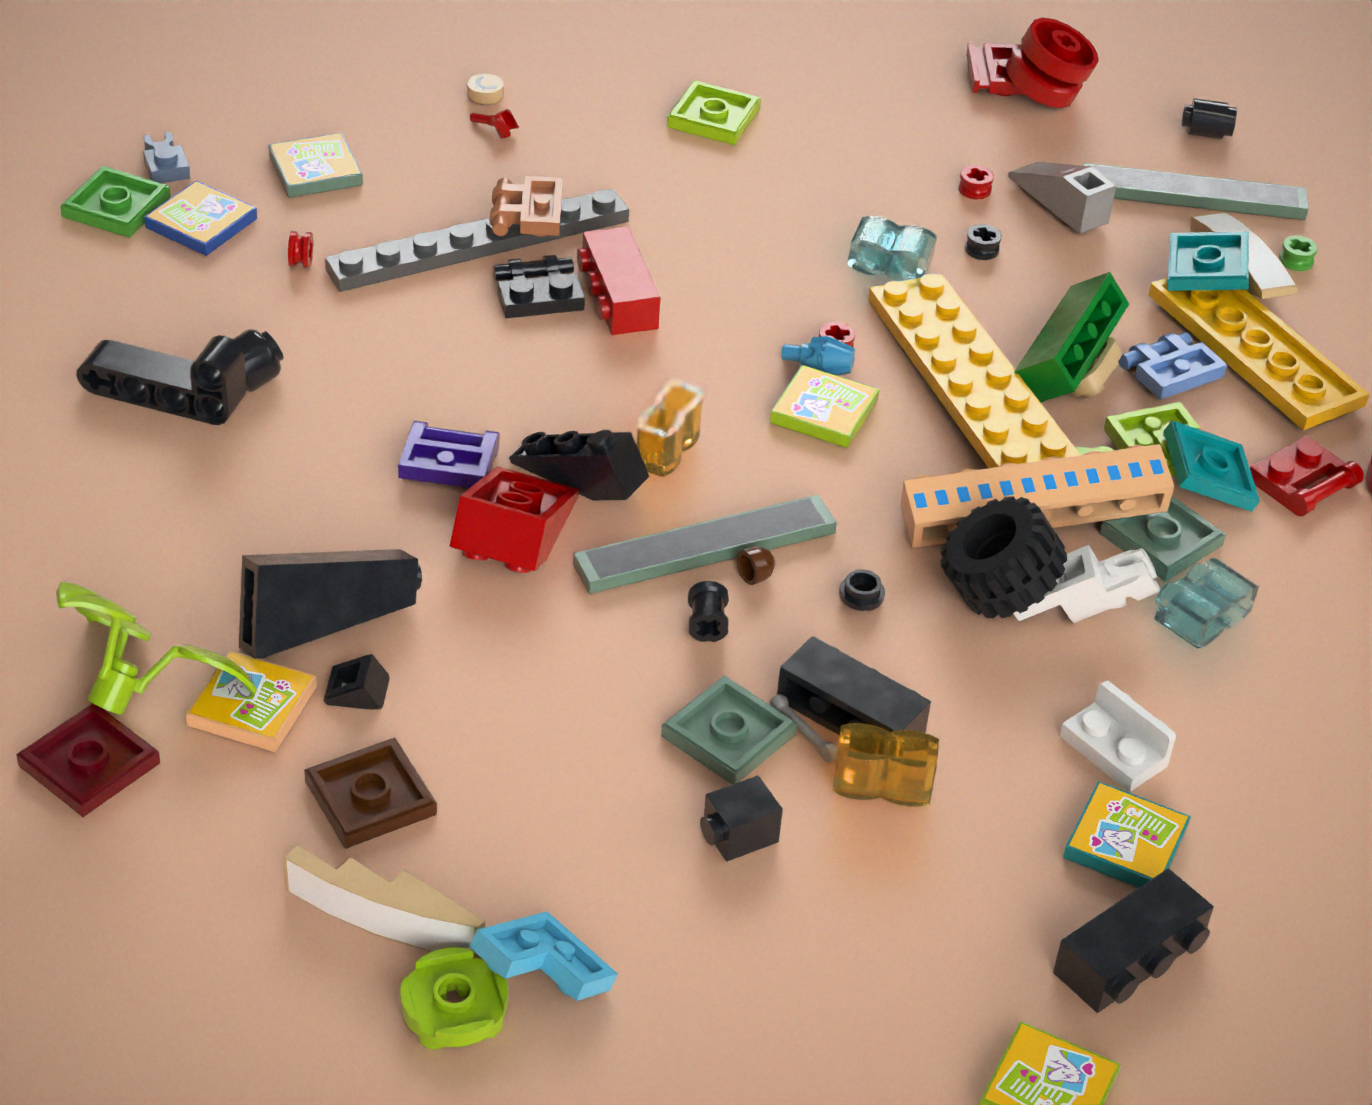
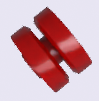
(1052, 62)

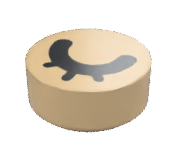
(485, 88)

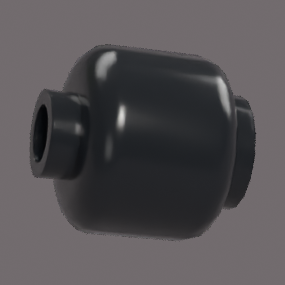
(261, 357)

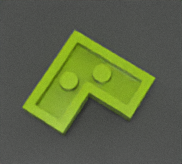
(1147, 427)

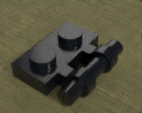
(538, 295)

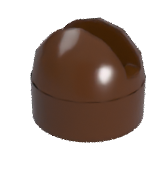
(755, 564)

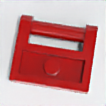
(1299, 465)

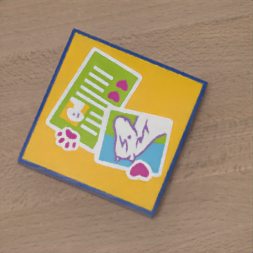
(201, 218)

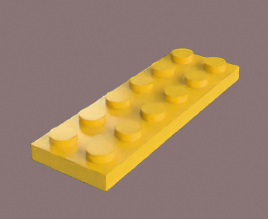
(1264, 352)

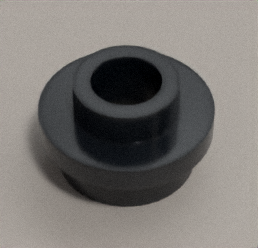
(862, 590)

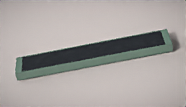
(1206, 192)
(703, 543)

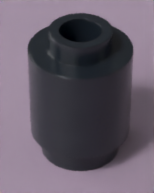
(1209, 118)

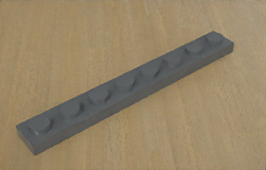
(465, 243)

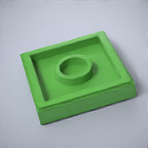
(115, 201)

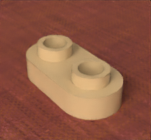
(1100, 370)

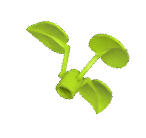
(118, 677)

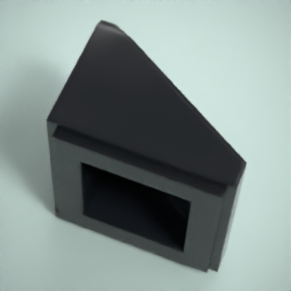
(358, 684)

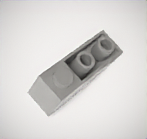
(1071, 192)

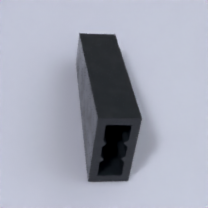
(319, 593)

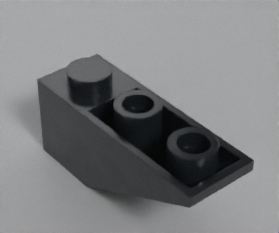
(596, 463)

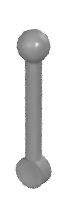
(827, 750)

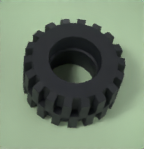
(1003, 557)

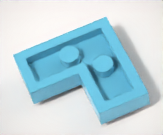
(546, 945)

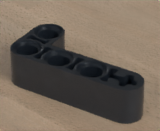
(196, 389)

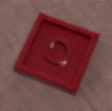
(88, 759)

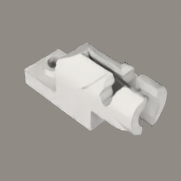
(1098, 586)

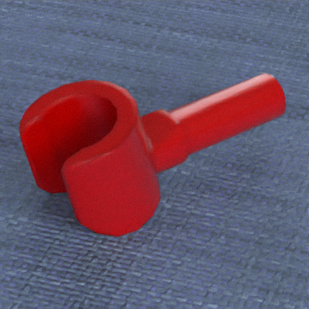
(501, 121)

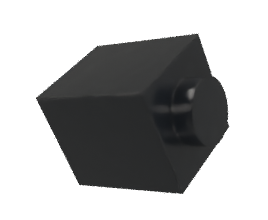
(741, 818)

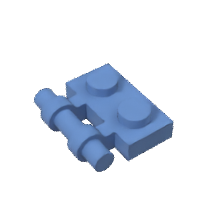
(1173, 364)

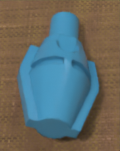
(822, 354)

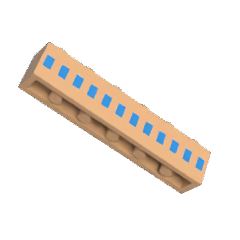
(1065, 489)

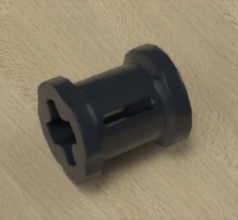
(708, 614)

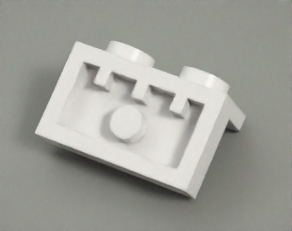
(1120, 737)

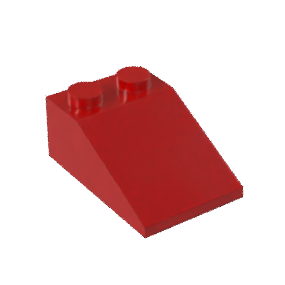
(511, 519)

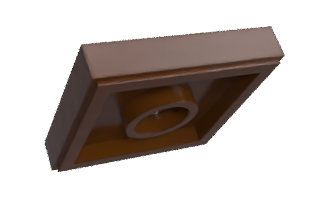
(370, 792)

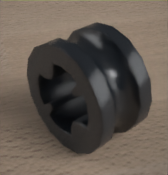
(983, 242)

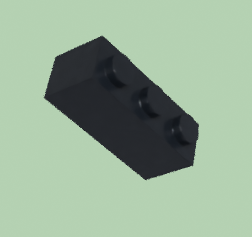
(843, 691)
(1133, 941)

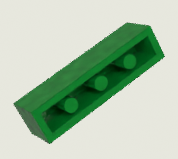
(1072, 337)

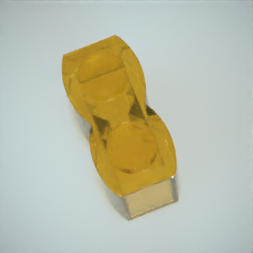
(669, 427)
(885, 765)

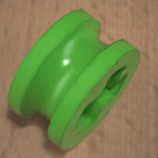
(1298, 253)

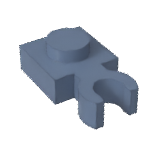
(165, 160)

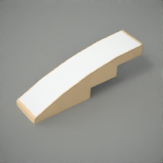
(1266, 272)
(396, 910)

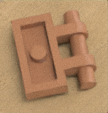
(539, 209)

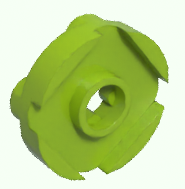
(453, 1024)

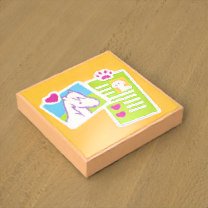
(261, 721)

